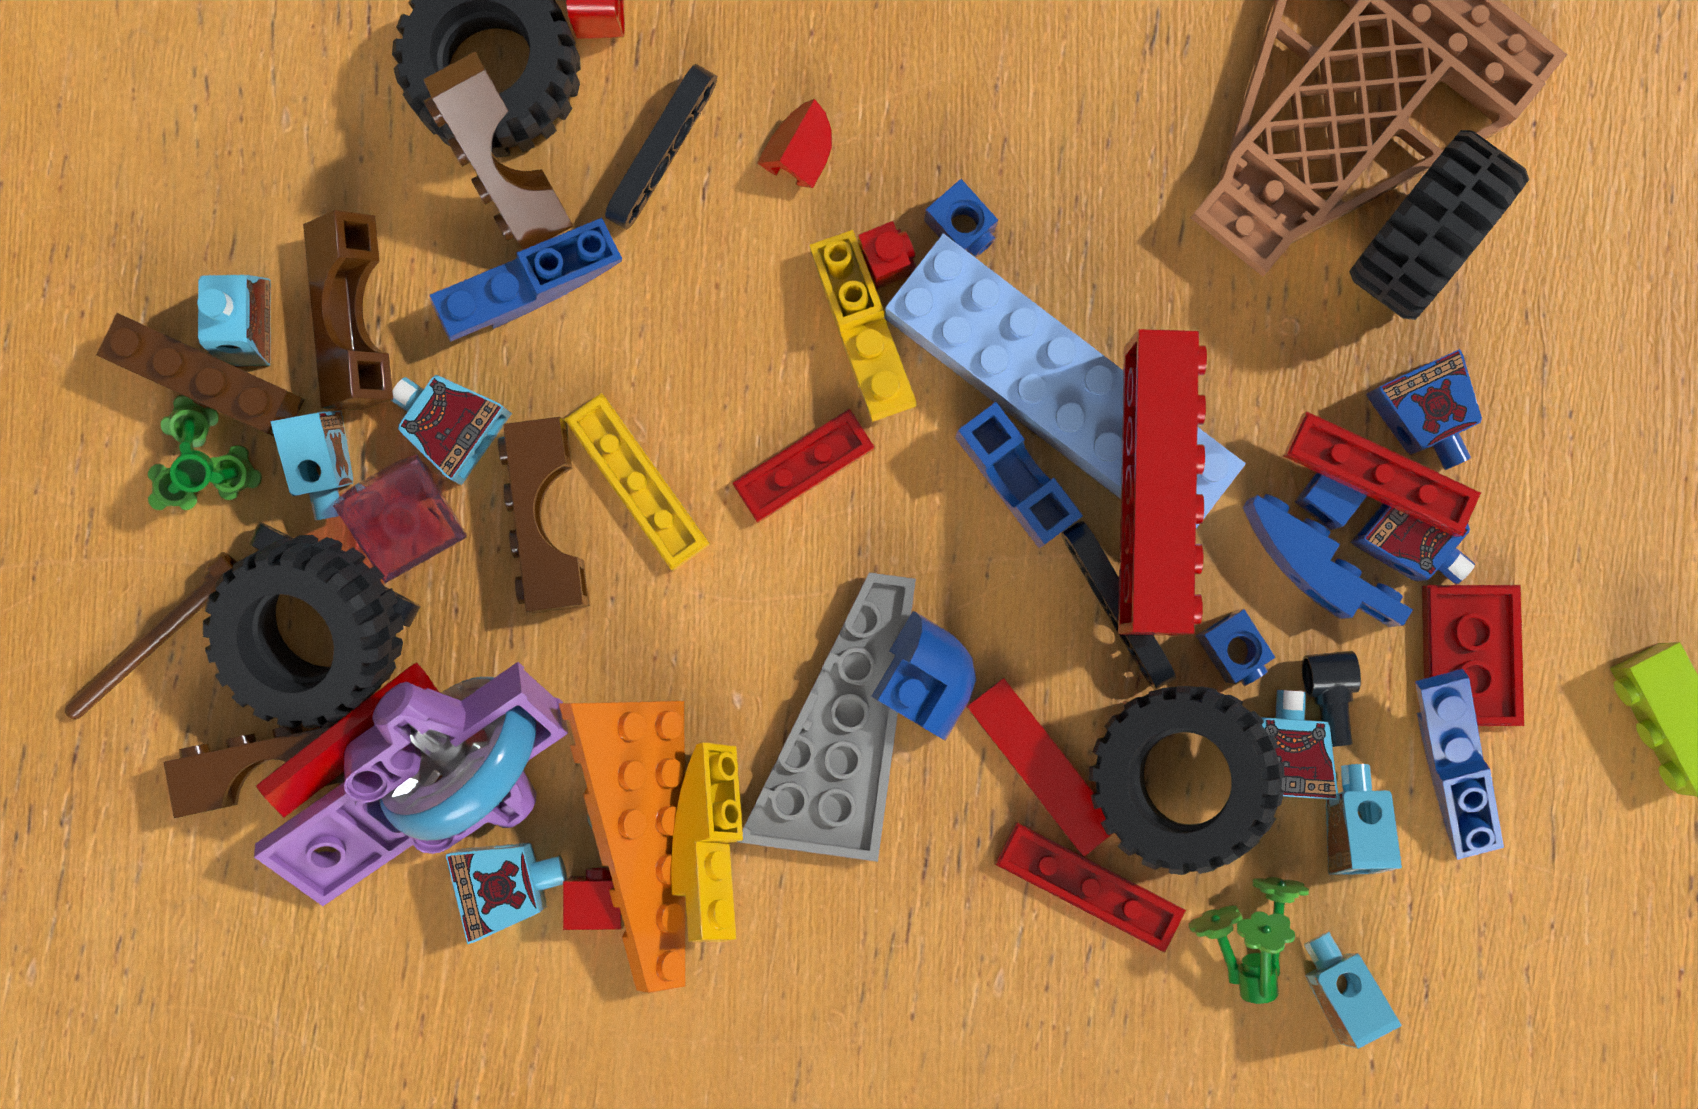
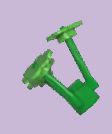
(1258, 971)

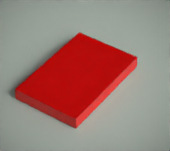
(1482, 634)

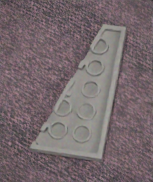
(837, 759)

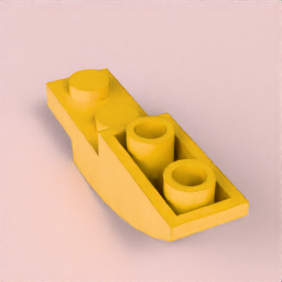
(862, 325)
(703, 829)

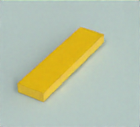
(637, 482)

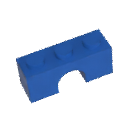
(1024, 488)

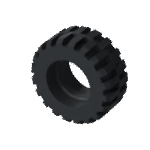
(532, 102)
(1439, 224)
(260, 663)
(1133, 815)

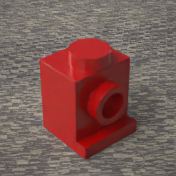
(887, 254)

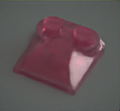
(399, 517)

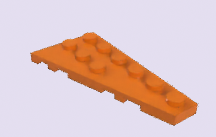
(632, 794)

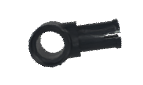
(1331, 682)

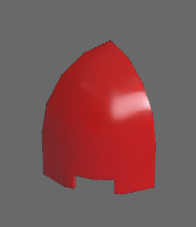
(800, 145)

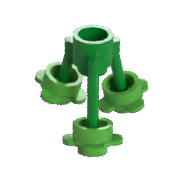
(193, 468)

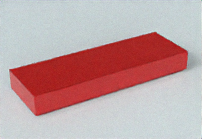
(803, 465)

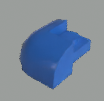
(928, 676)

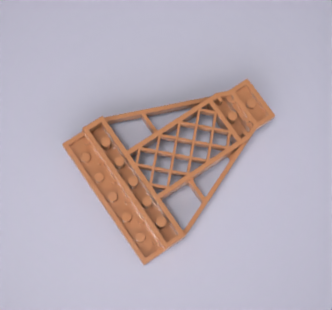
(1467, 44)

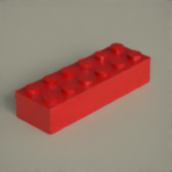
(1161, 483)

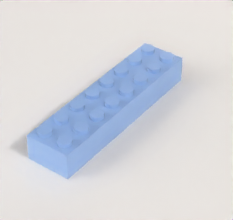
(1030, 365)

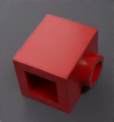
(589, 902)

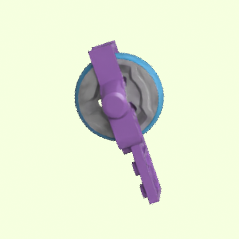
(392, 772)

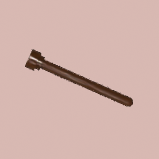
(151, 640)

